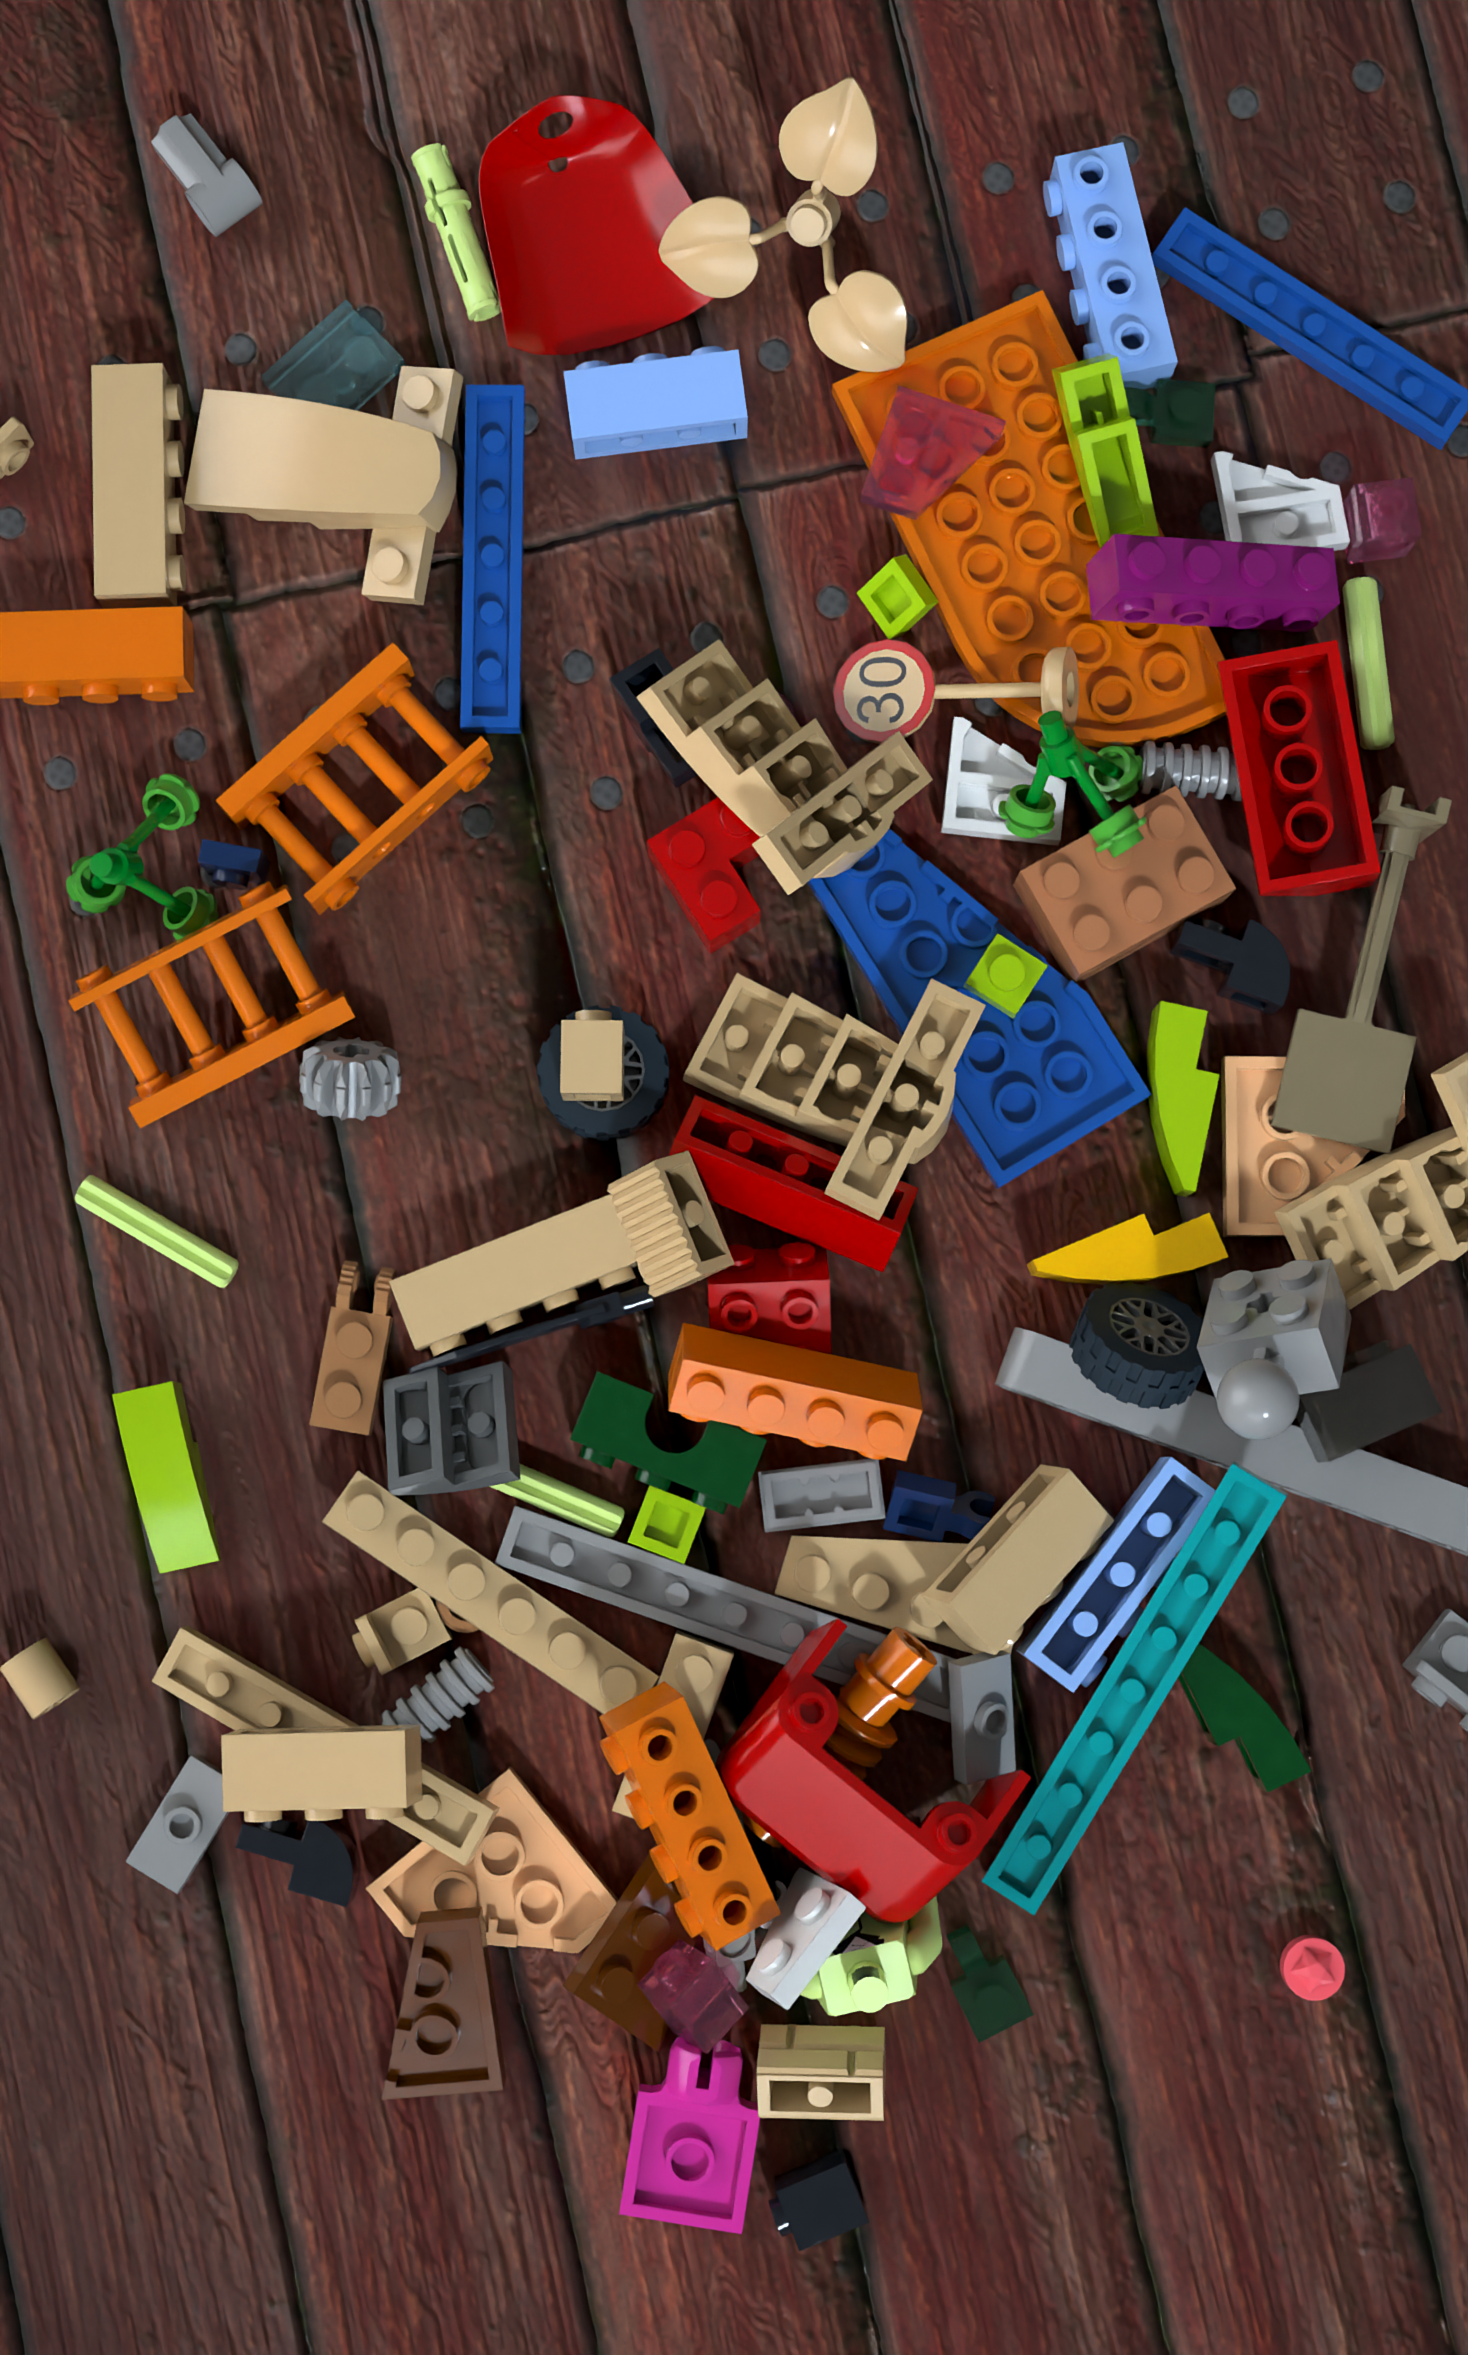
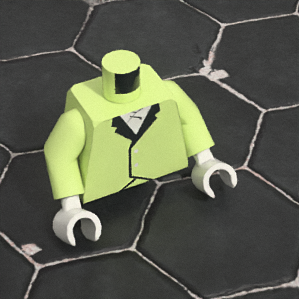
(874, 1961)

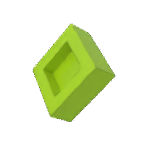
(897, 597)
(1005, 975)
(666, 1524)

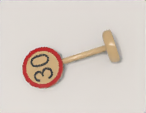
(894, 689)

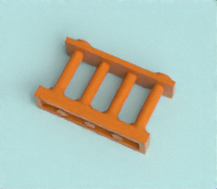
(344, 723)
(210, 1062)

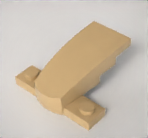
(338, 470)
(779, 776)
(840, 1078)
(1395, 1210)

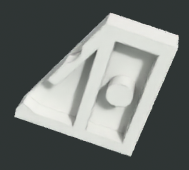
(1277, 506)
(982, 777)
(802, 1937)

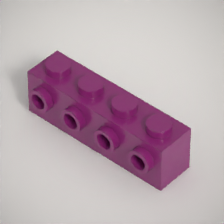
(1212, 583)

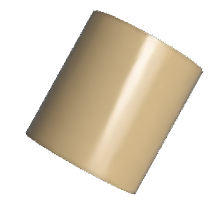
(39, 1678)

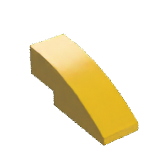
(1134, 1253)

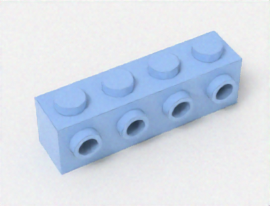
(1110, 263)
(1113, 1581)

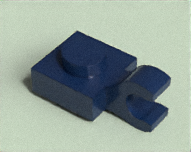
(929, 1507)

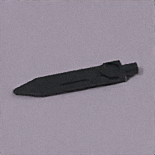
(587, 1315)

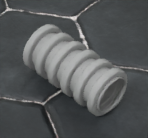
(1189, 770)
(442, 1695)

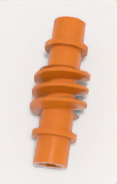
(868, 1702)

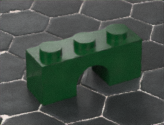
(615, 1427)

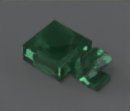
(1176, 412)
(987, 1989)

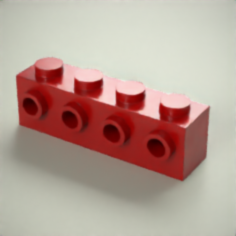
(784, 1183)

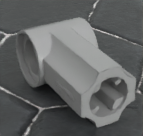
(213, 186)

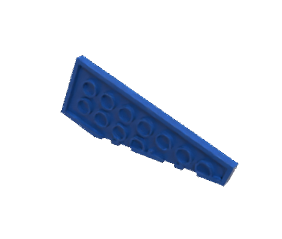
(1021, 1081)

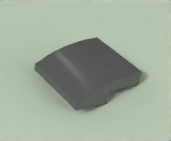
(451, 1430)

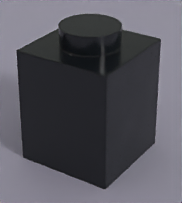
(818, 2201)

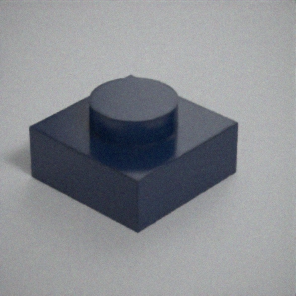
(233, 864)

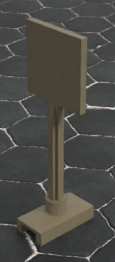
(1345, 1074)

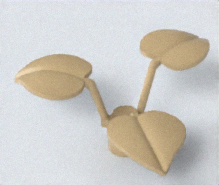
(836, 146)

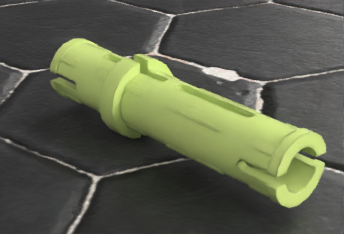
(449, 210)

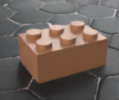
(1109, 907)

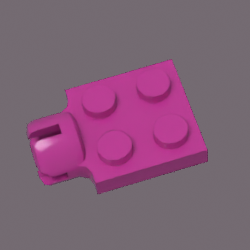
(693, 2143)

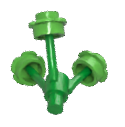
(1112, 775)
(103, 877)

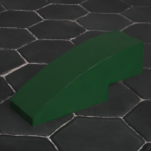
(1234, 1710)

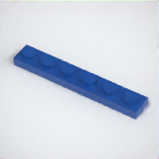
(1312, 328)
(493, 559)

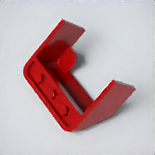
(832, 1817)

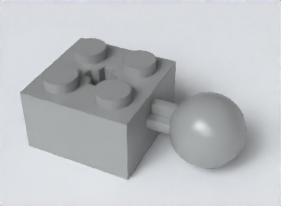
(1271, 1341)

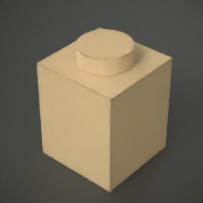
(592, 1057)

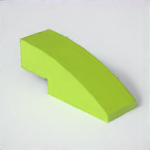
(1105, 447)
(1179, 1092)
(167, 1476)

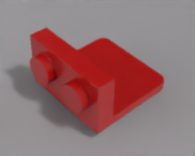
(774, 1295)

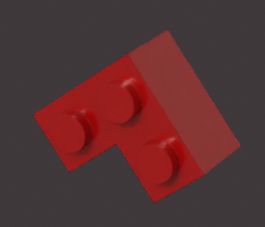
(700, 866)

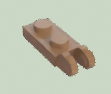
(353, 1356)

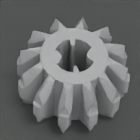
(350, 1078)

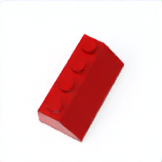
(1299, 771)

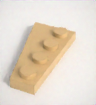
(872, 1581)

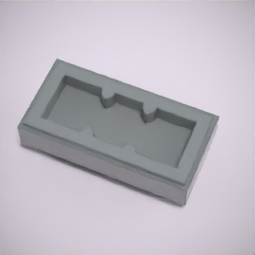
(821, 1495)
(981, 1716)
(182, 1826)

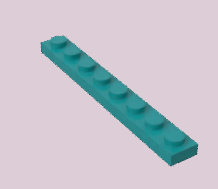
(1134, 1687)

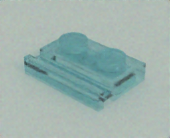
(336, 363)

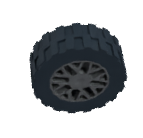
(644, 1082)
(1138, 1345)

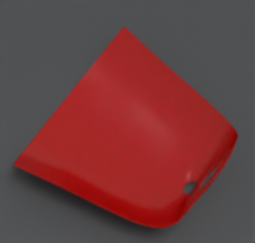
(582, 243)

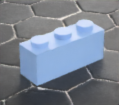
(656, 402)

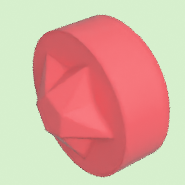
(1312, 1967)

